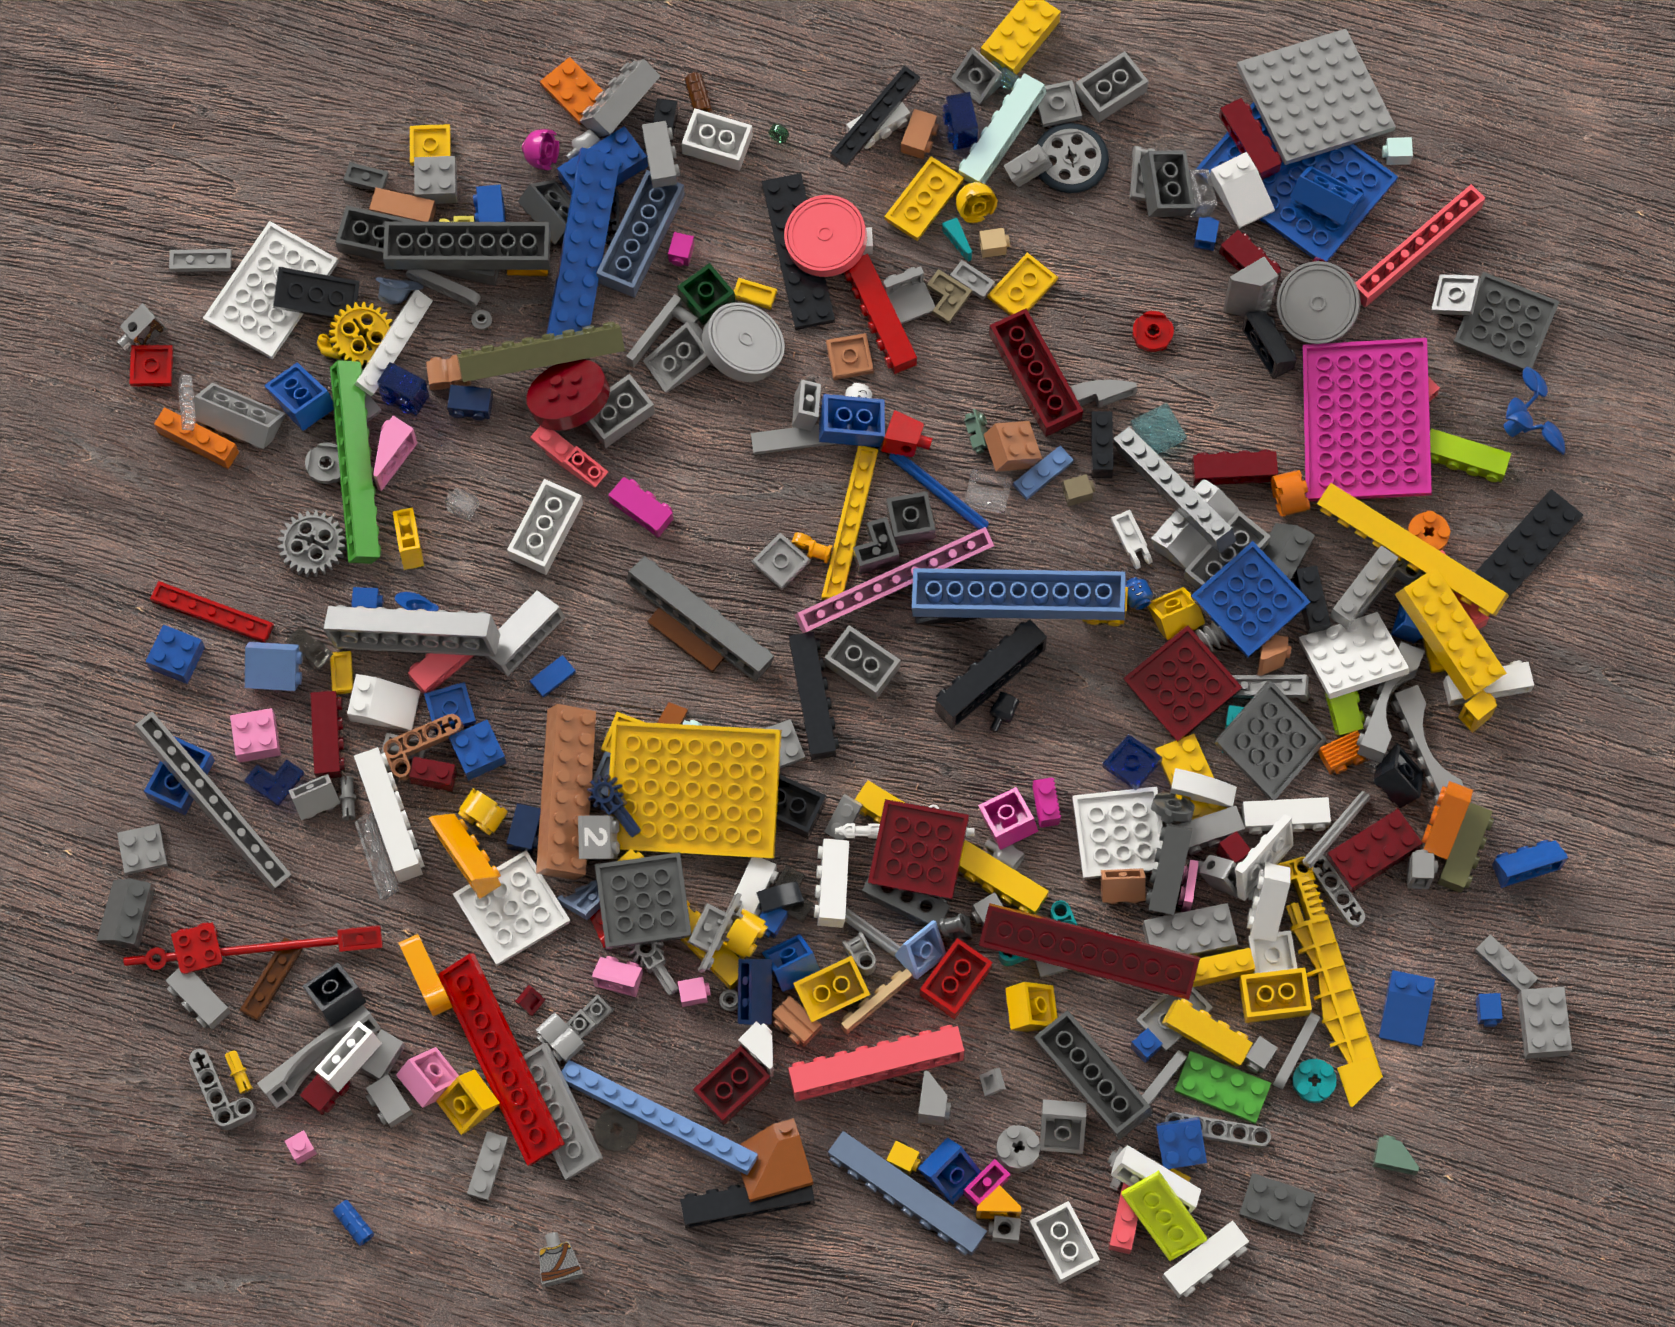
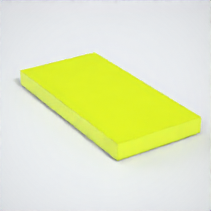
(1164, 1215)

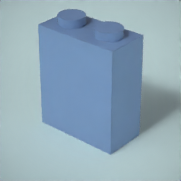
(272, 666)

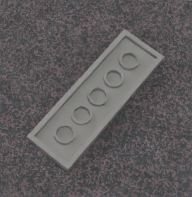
(580, 1147)

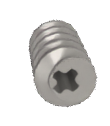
(1212, 636)

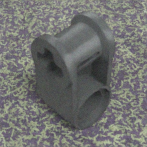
(957, 927)

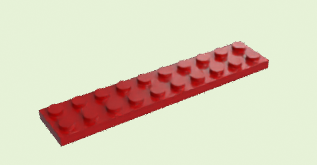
(501, 1059)

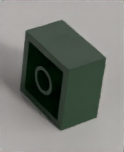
(705, 293)

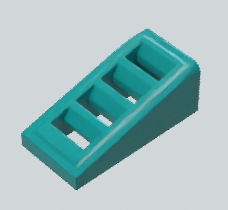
(955, 234)

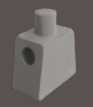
(1219, 874)

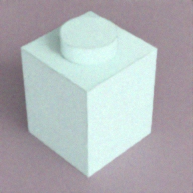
(1398, 151)

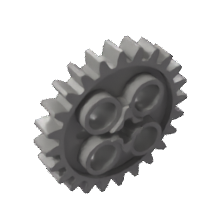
(319, 527)

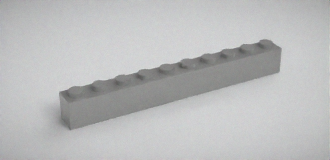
(212, 801)

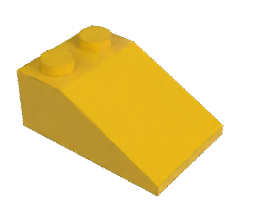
(831, 989)

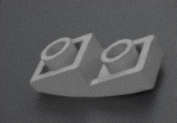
(590, 1016)

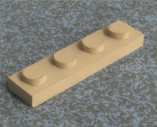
(882, 995)

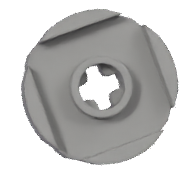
(319, 472)

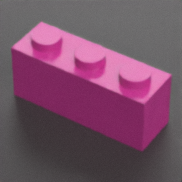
(641, 506)

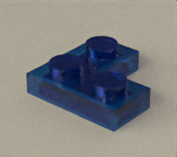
(274, 787)

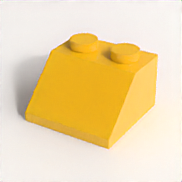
(1175, 612)
(1030, 1006)
(467, 1101)

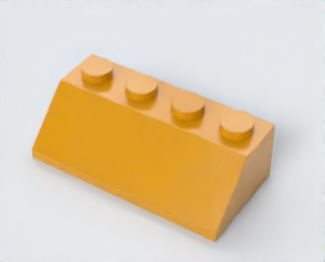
(466, 854)

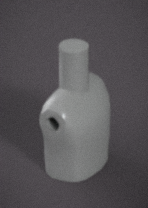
(585, 140)
(1010, 855)

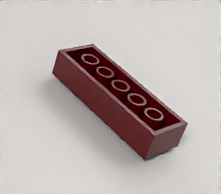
(1035, 372)

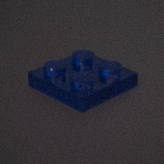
(1132, 762)

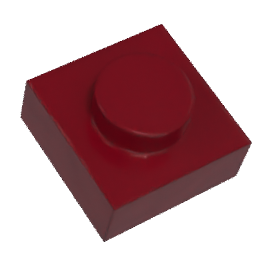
(530, 1000)

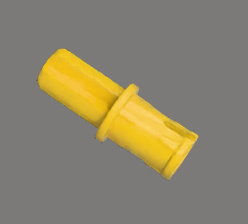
(238, 1071)

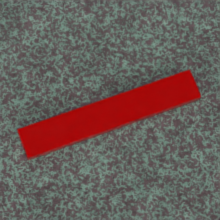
(211, 612)

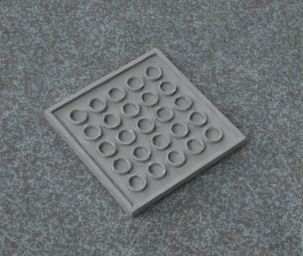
(1315, 96)

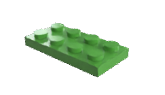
(1222, 1087)

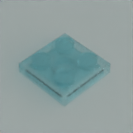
(1159, 428)

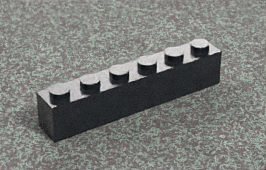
(812, 696)
(735, 1204)

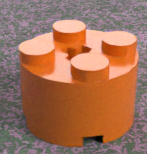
(1290, 493)
(1433, 526)

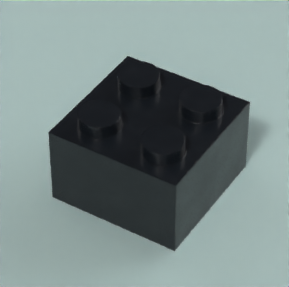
(334, 994)

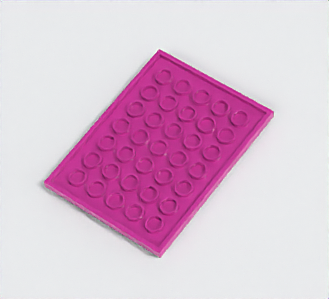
(1367, 418)

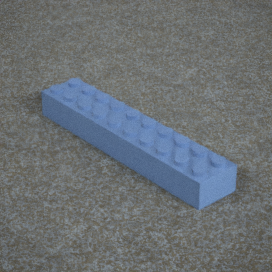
(1018, 594)

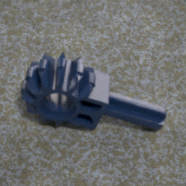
(614, 803)

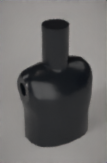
(1003, 710)

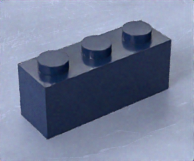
(755, 991)

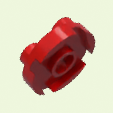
(1152, 342)

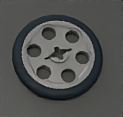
(1096, 165)

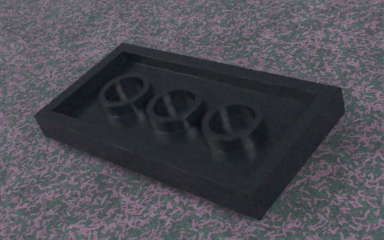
(313, 293)

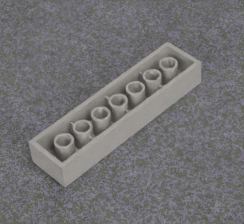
(412, 630)

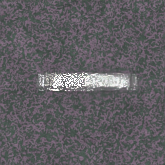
(186, 401)

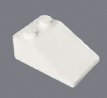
(1241, 190)
(383, 703)

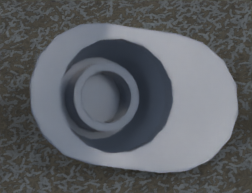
(395, 290)

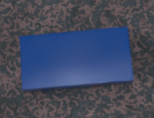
(552, 676)

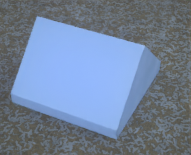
(922, 950)

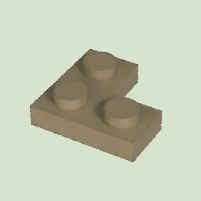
(953, 295)

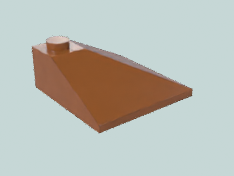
(779, 1164)

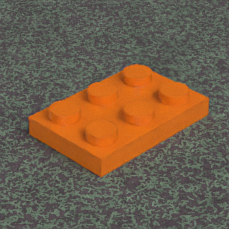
(571, 88)

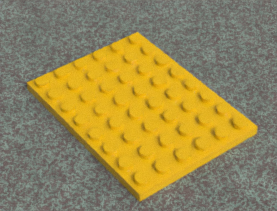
(698, 787)

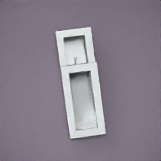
(1203, 788)

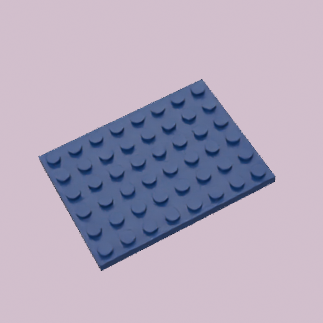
(1299, 224)

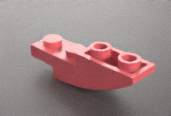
(569, 457)

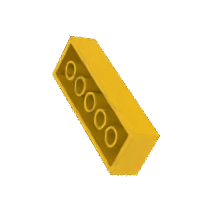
(1450, 633)

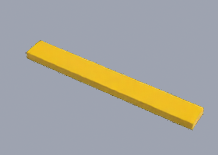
(850, 521)

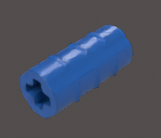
(353, 1222)

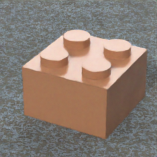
(1012, 446)

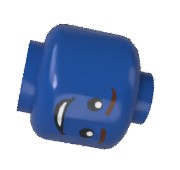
(1138, 593)

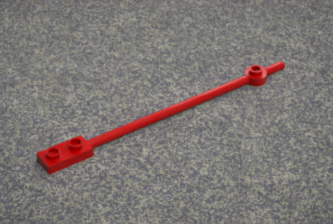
(347, 939)

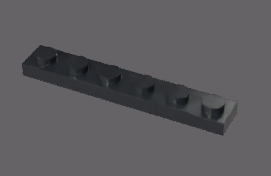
(875, 116)

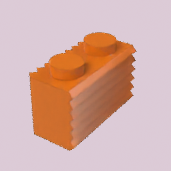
(1341, 753)

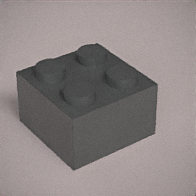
(910, 518)

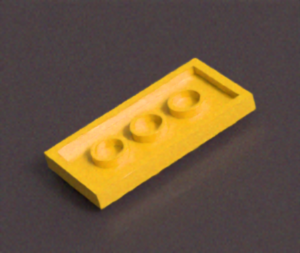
(924, 198)
(1187, 756)

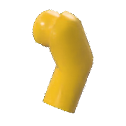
(326, 347)

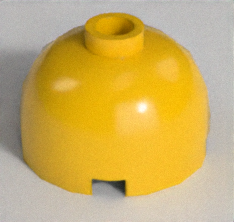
(975, 202)

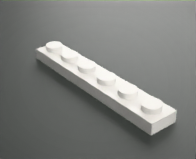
(394, 341)

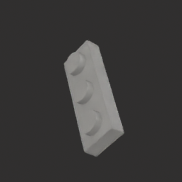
(200, 260)
(1506, 964)
(487, 1166)

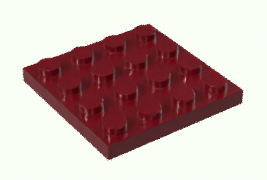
(1182, 683)
(918, 849)

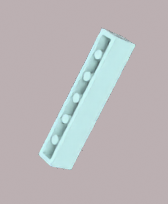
(1002, 130)

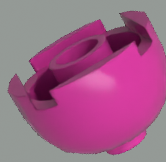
(541, 149)

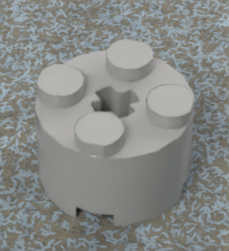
(1014, 1137)

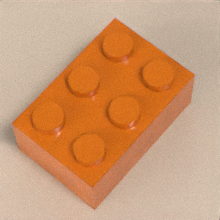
(1446, 819)

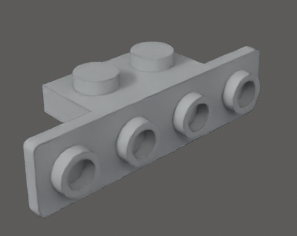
(710, 929)

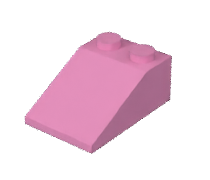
(394, 447)

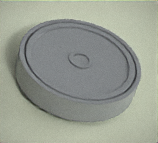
(1318, 302)
(743, 342)

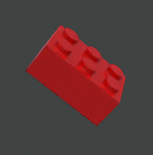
(956, 978)

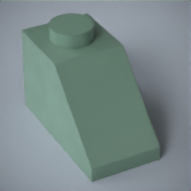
(1394, 1156)

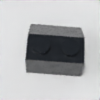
(1399, 777)

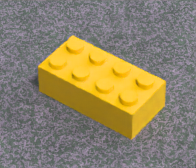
(1021, 34)

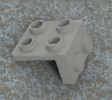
(909, 294)

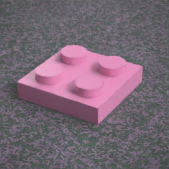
(1189, 880)

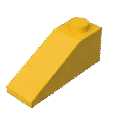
(408, 538)

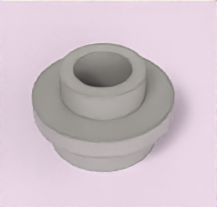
(481, 325)
(729, 994)

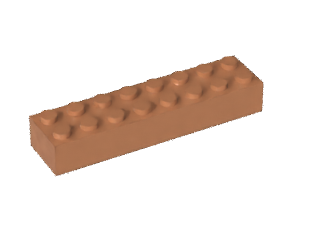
(564, 790)

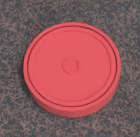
(825, 235)

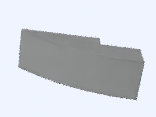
(1103, 391)

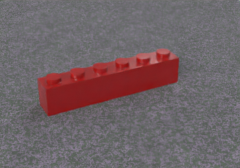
(881, 315)

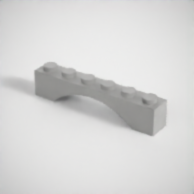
(1410, 707)
(1377, 736)
(286, 1079)

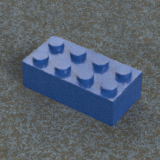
(618, 144)

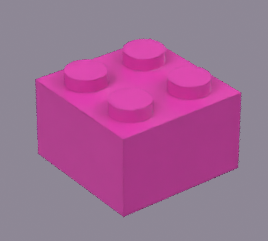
(1008, 818)

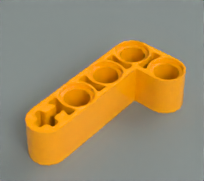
(425, 975)

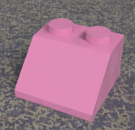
(617, 976)
(427, 1076)

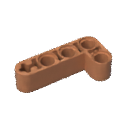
(425, 742)

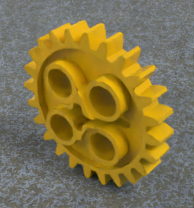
(345, 342)

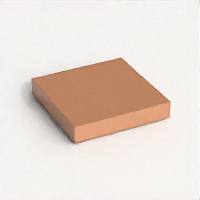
(849, 356)

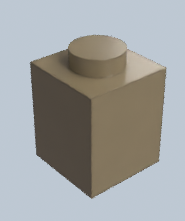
(1078, 490)

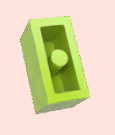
(1345, 713)

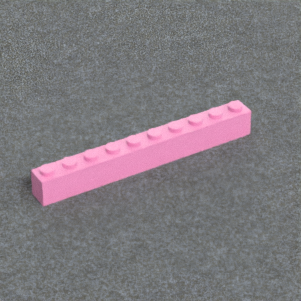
(892, 580)

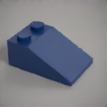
(300, 396)
(1406, 1008)

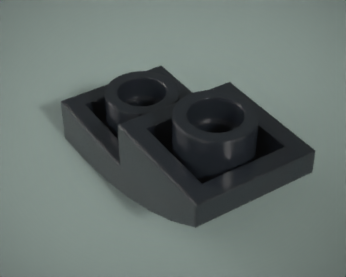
(780, 896)

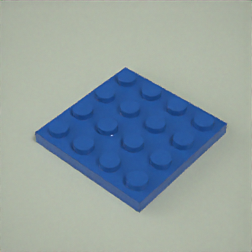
(1250, 599)

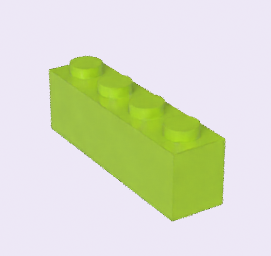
(1468, 456)

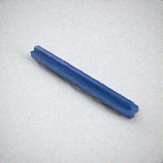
(940, 491)

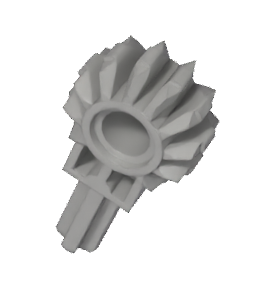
(654, 962)

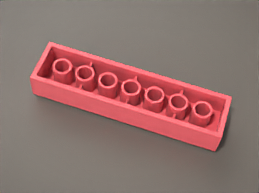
(876, 1063)

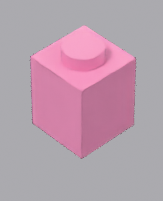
(693, 991)
(300, 1147)

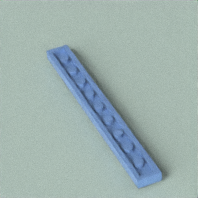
(659, 1117)

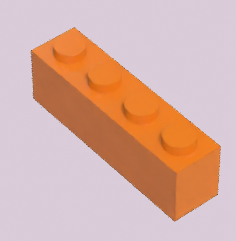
(199, 440)

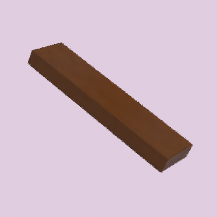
(685, 640)
(269, 982)

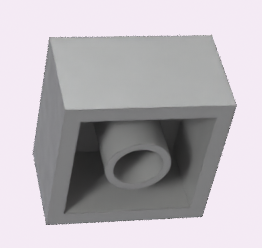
(436, 178)

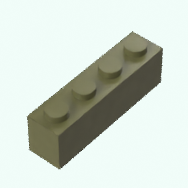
(1465, 848)

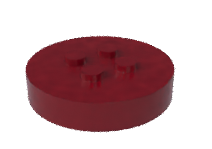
(568, 394)

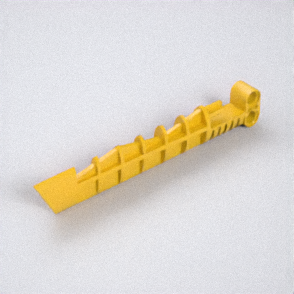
(1338, 1000)

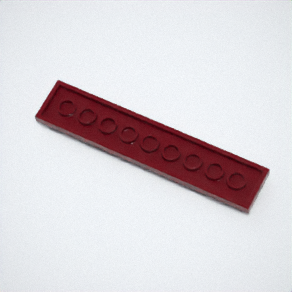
(1089, 951)

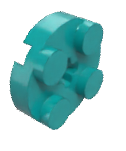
(1307, 1070)

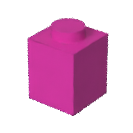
(681, 249)

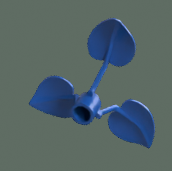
(1521, 420)

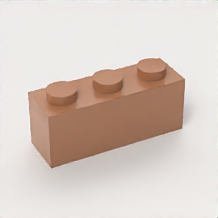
(403, 205)

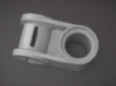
(860, 950)

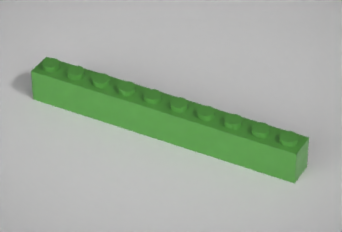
(355, 463)

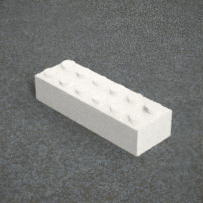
(388, 814)

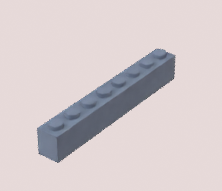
(906, 1193)

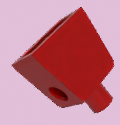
(904, 436)

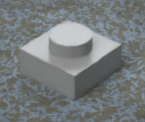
(992, 1082)

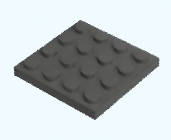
(1506, 323)
(1270, 740)
(643, 900)

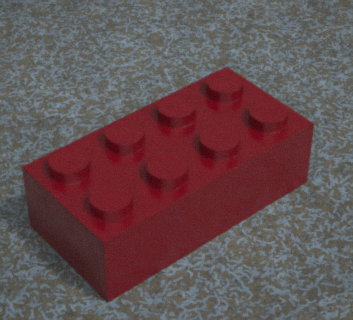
(1374, 850)

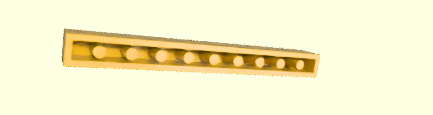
(1412, 549)
(974, 862)

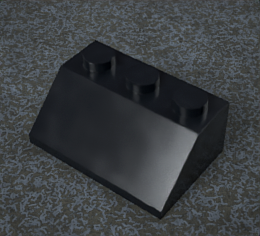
(1268, 343)

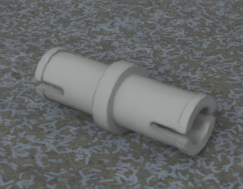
(347, 798)

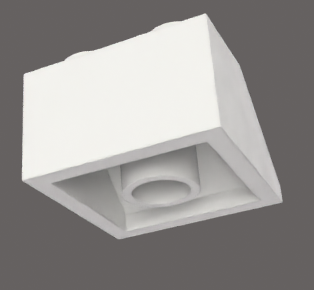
(759, 1045)

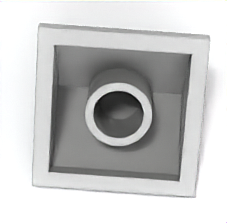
(977, 76)

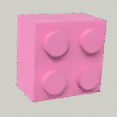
(255, 735)

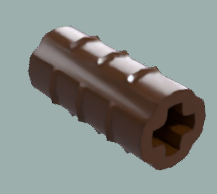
(697, 92)

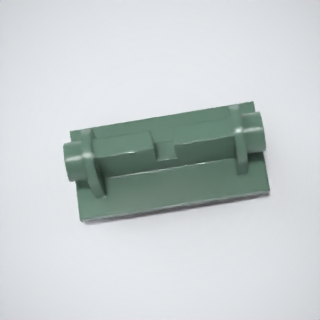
(976, 423)

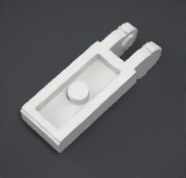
(1131, 537)

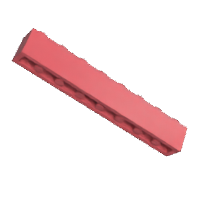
(1419, 244)

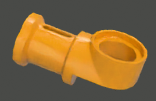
(814, 549)

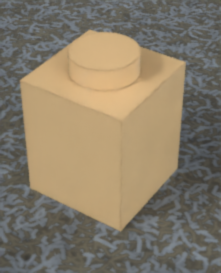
(993, 242)

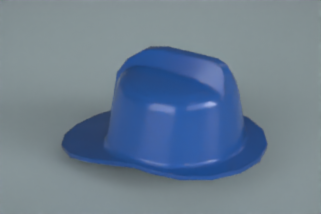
(414, 601)

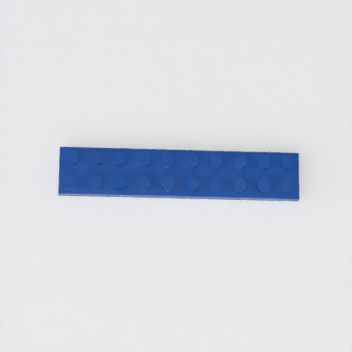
(583, 241)

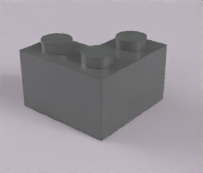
(880, 550)

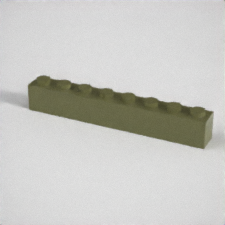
(540, 352)

